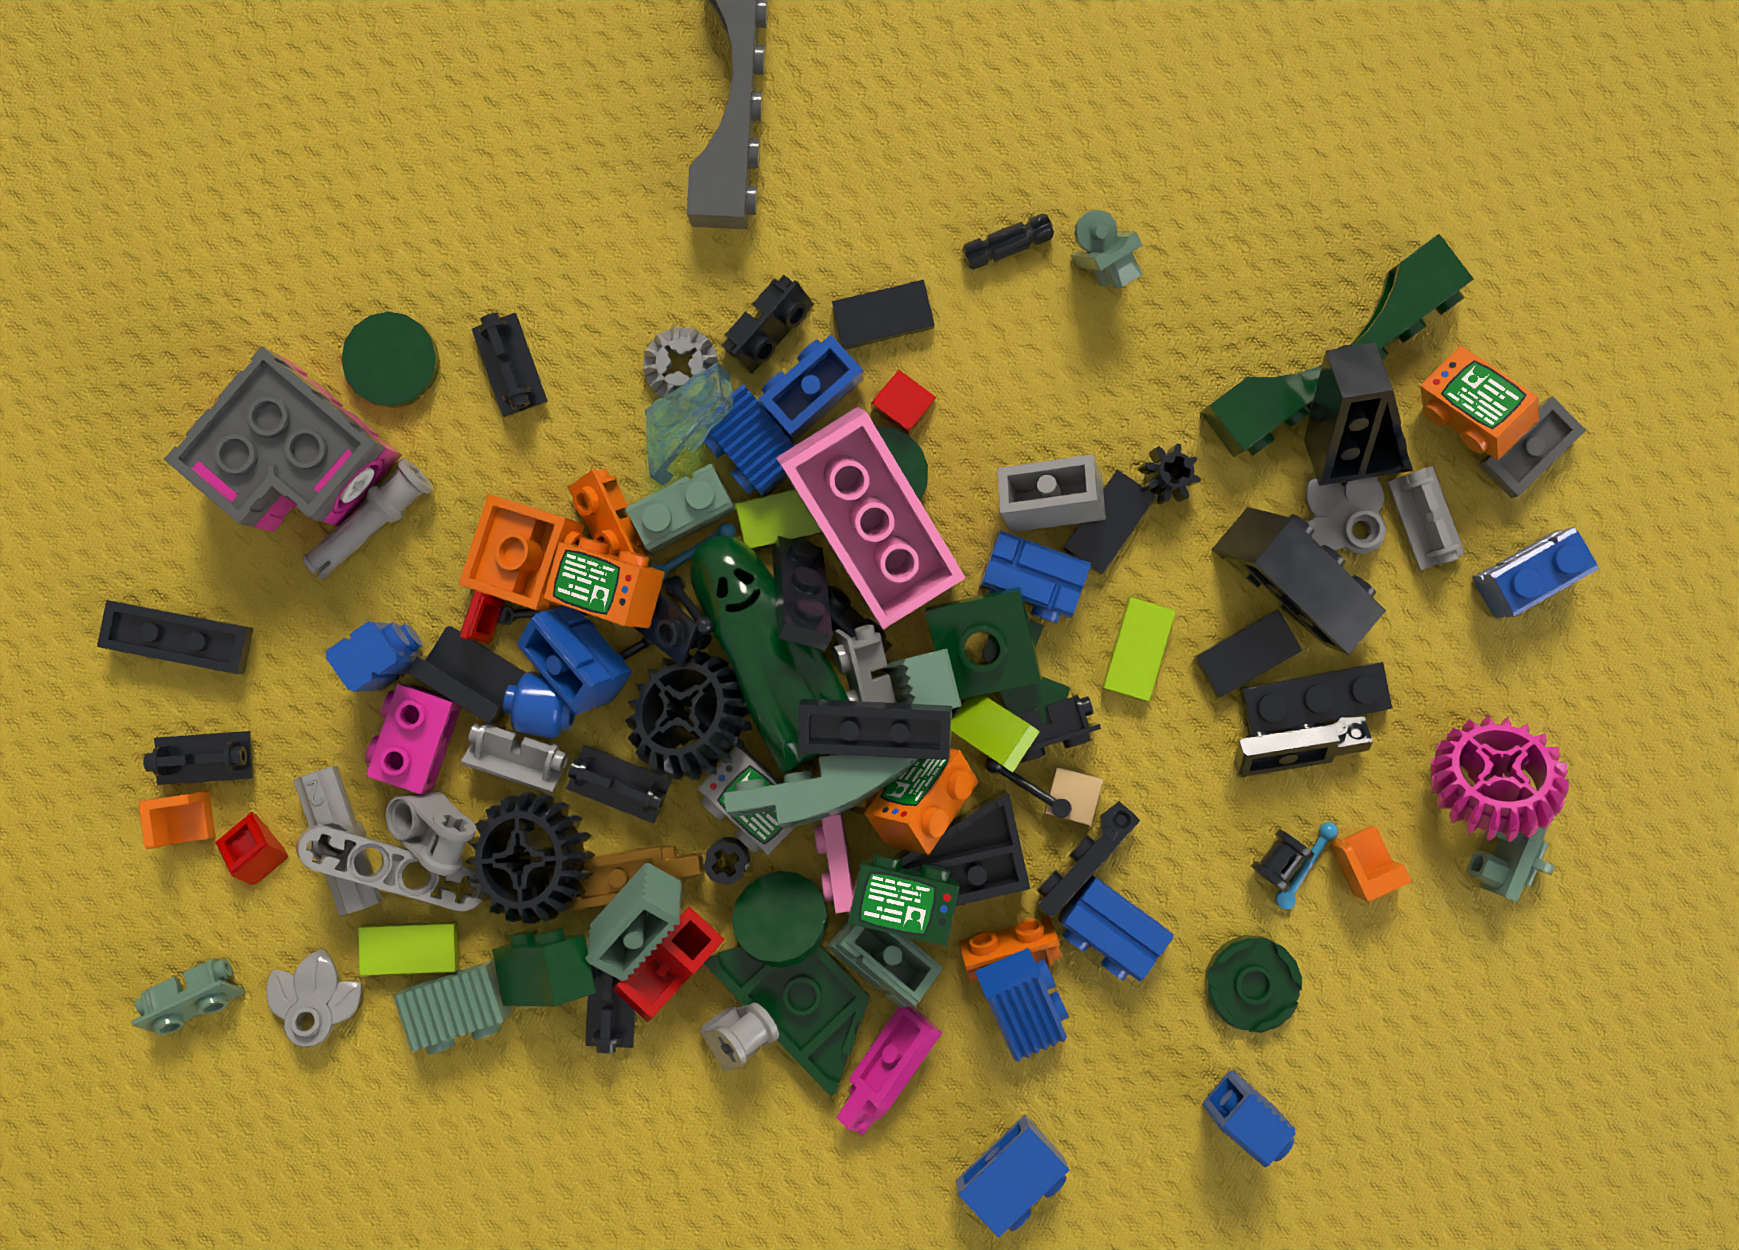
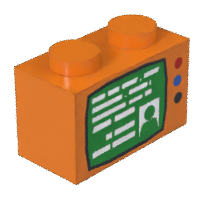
(1479, 403)
(604, 584)
(922, 802)

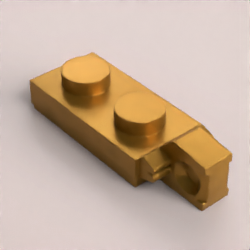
(614, 871)

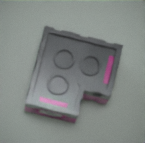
(279, 446)

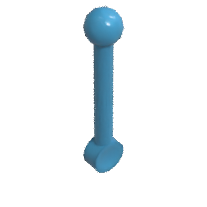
(724, 529)
(1328, 831)

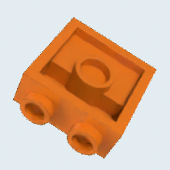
(516, 552)

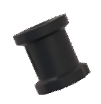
(1282, 860)
(725, 874)

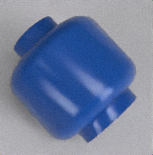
(537, 707)

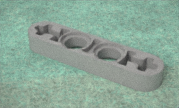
(390, 873)

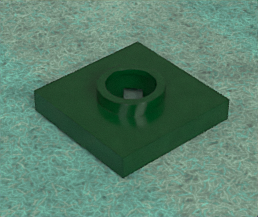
(999, 615)

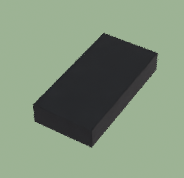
(883, 314)
(1101, 540)
(1247, 653)

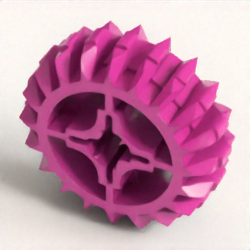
(1499, 802)

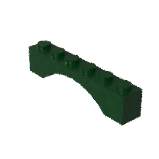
(1410, 291)

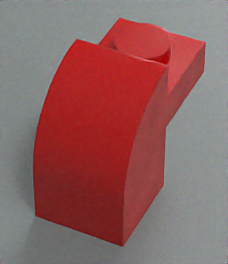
(669, 965)

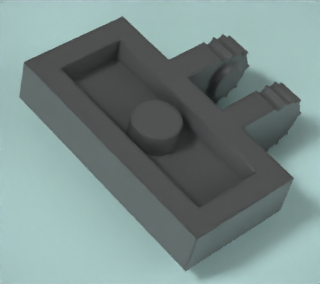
(1535, 449)

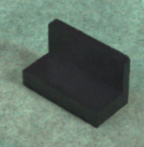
(467, 674)

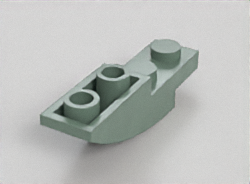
(806, 799)

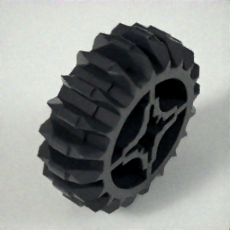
(663, 721)
(516, 883)

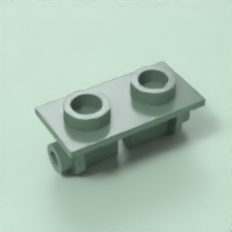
(168, 1007)

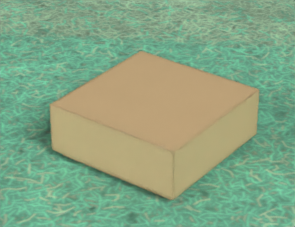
(1079, 790)

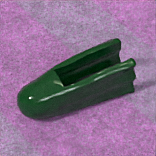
(770, 671)

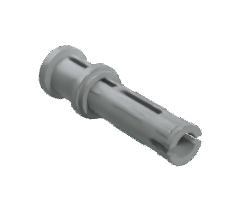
(383, 505)

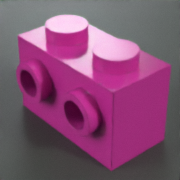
(412, 738)

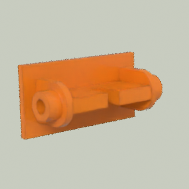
(598, 500)
(993, 946)

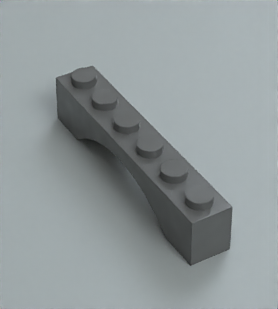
(721, 174)

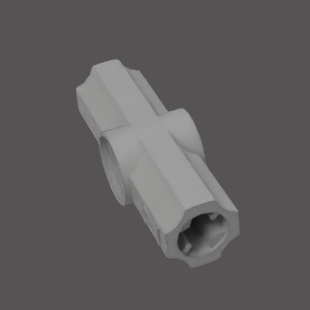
(328, 804)

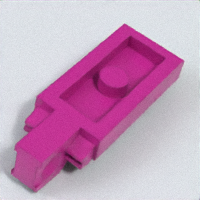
(887, 1068)

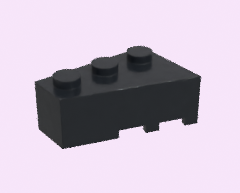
(1355, 419)
(1302, 576)
(979, 851)

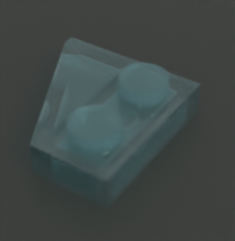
(685, 418)

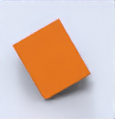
(176, 819)
(1369, 865)

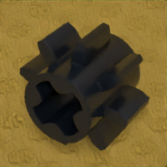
(1179, 467)

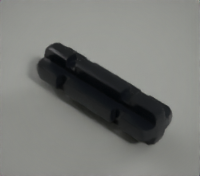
(1008, 241)

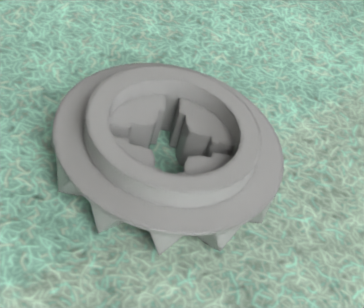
(682, 341)

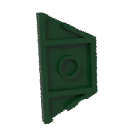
(811, 1003)

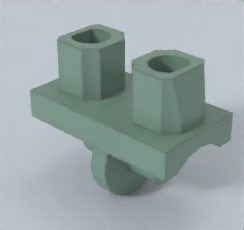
(1107, 251)
(1511, 864)

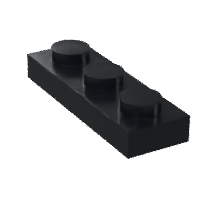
(801, 593)
(175, 637)
(1316, 698)
(875, 729)

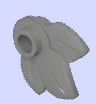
(1340, 507)
(314, 991)

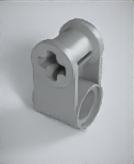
(431, 830)
(739, 1034)

